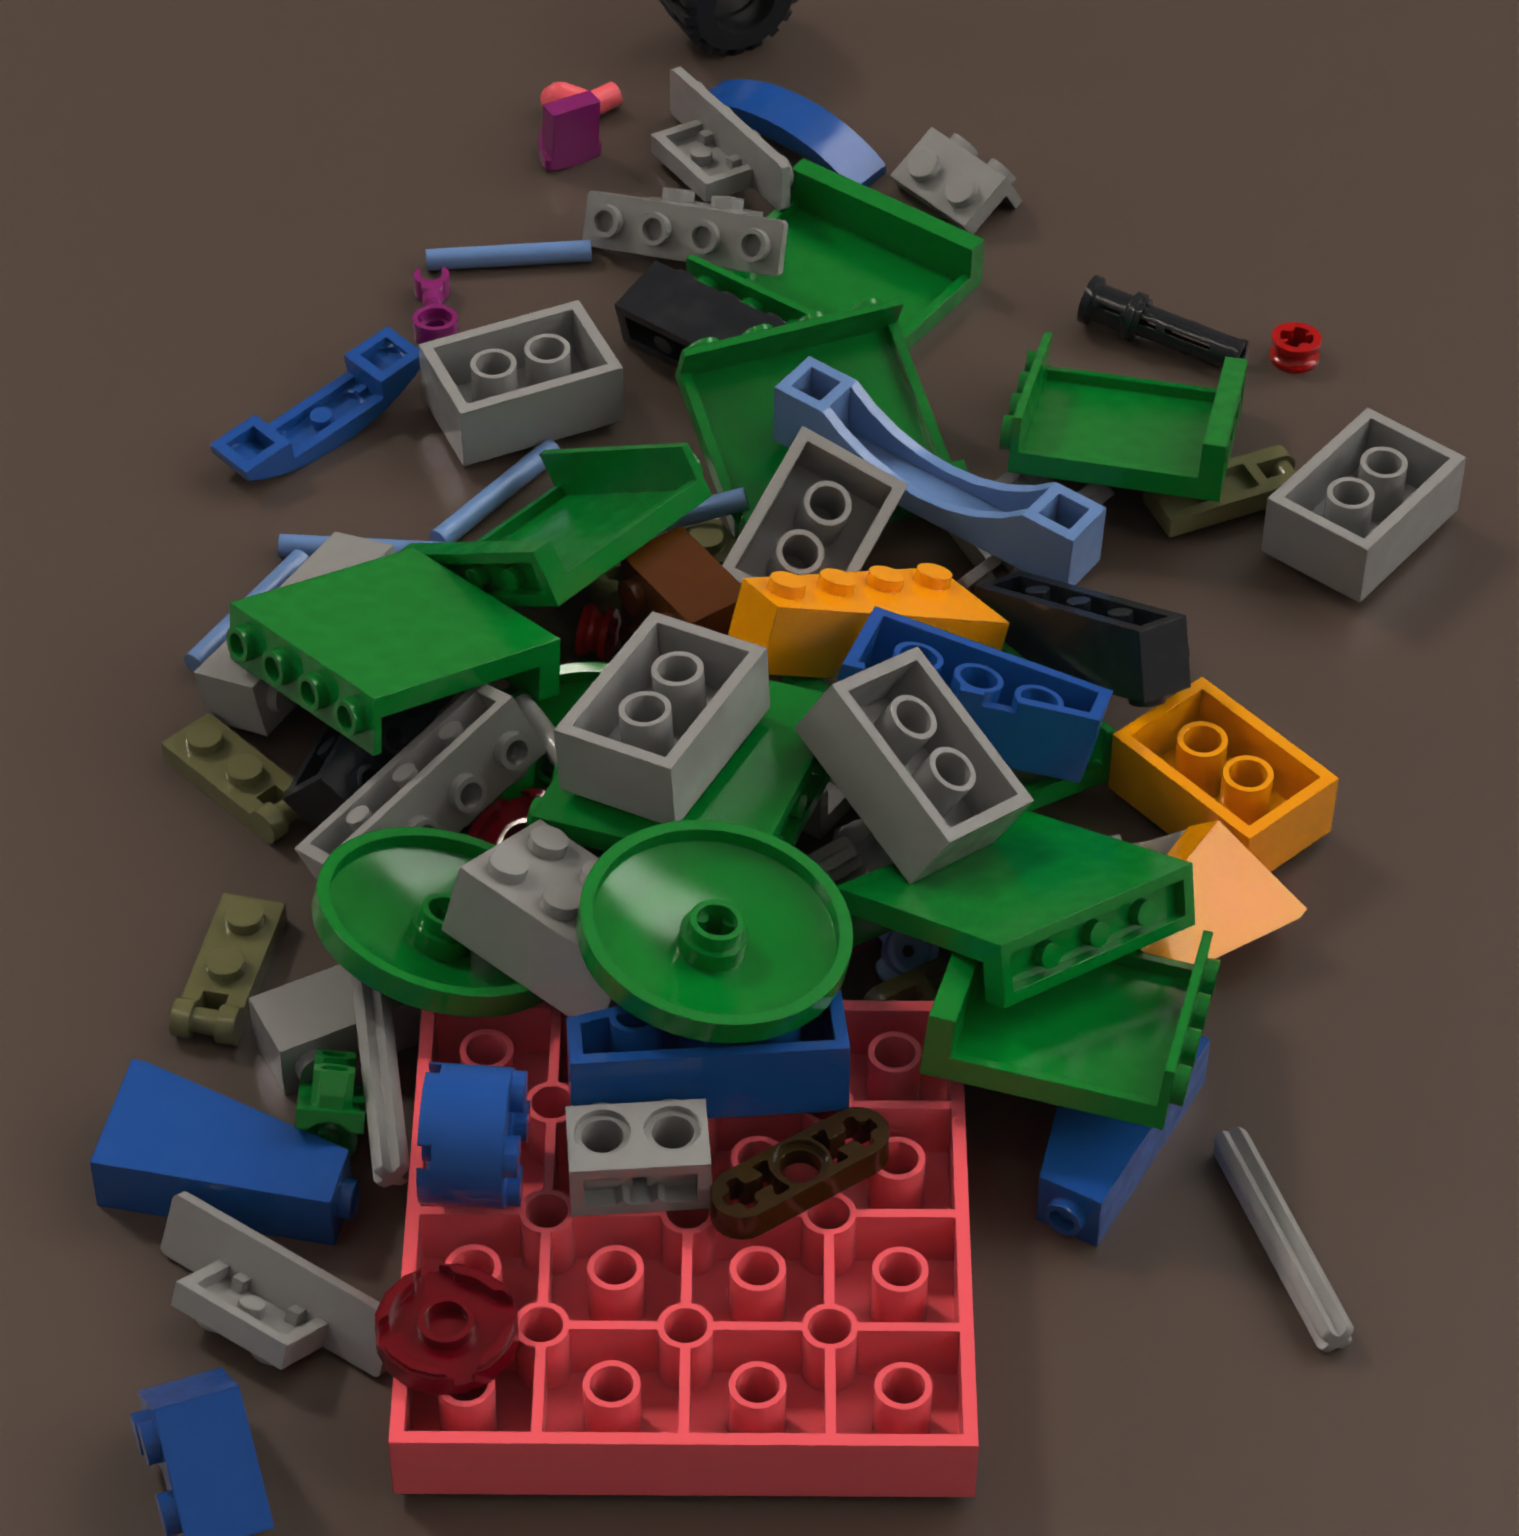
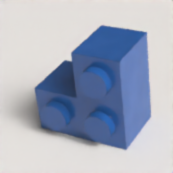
(206, 1454)

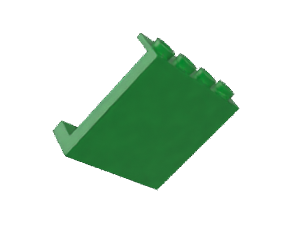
(856, 247)
(733, 383)
(1123, 428)
(592, 519)
(387, 642)
(764, 785)
(1032, 904)
(1096, 1044)

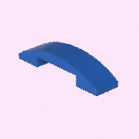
(801, 127)
(328, 418)

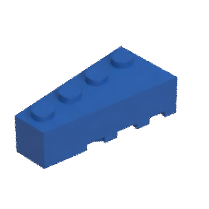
(1026, 710)
(630, 1061)

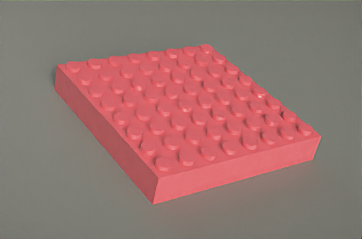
(701, 1358)

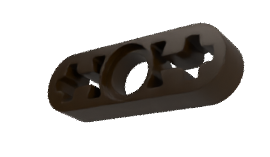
(786, 1198)

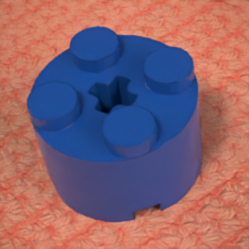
(472, 1135)

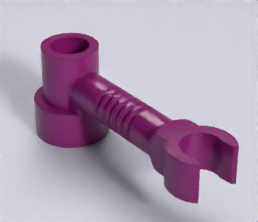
(434, 318)

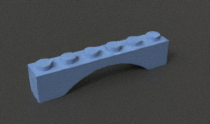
(1029, 526)

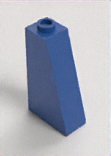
(1099, 1161)
(255, 1168)

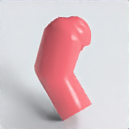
(608, 94)

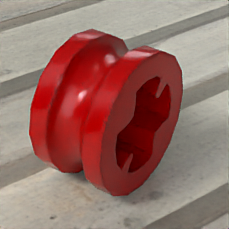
(1303, 355)
(597, 632)

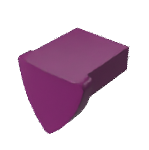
(570, 131)

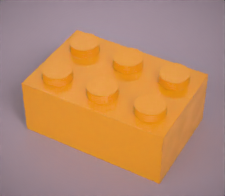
(1214, 761)

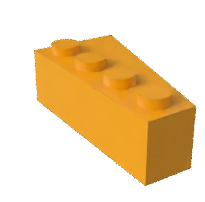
(817, 617)

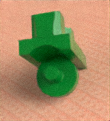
(331, 1103)

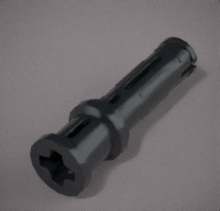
(1132, 315)

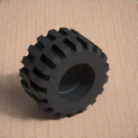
(728, 23)

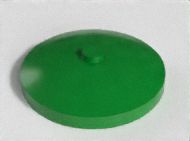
(383, 917)
(714, 931)

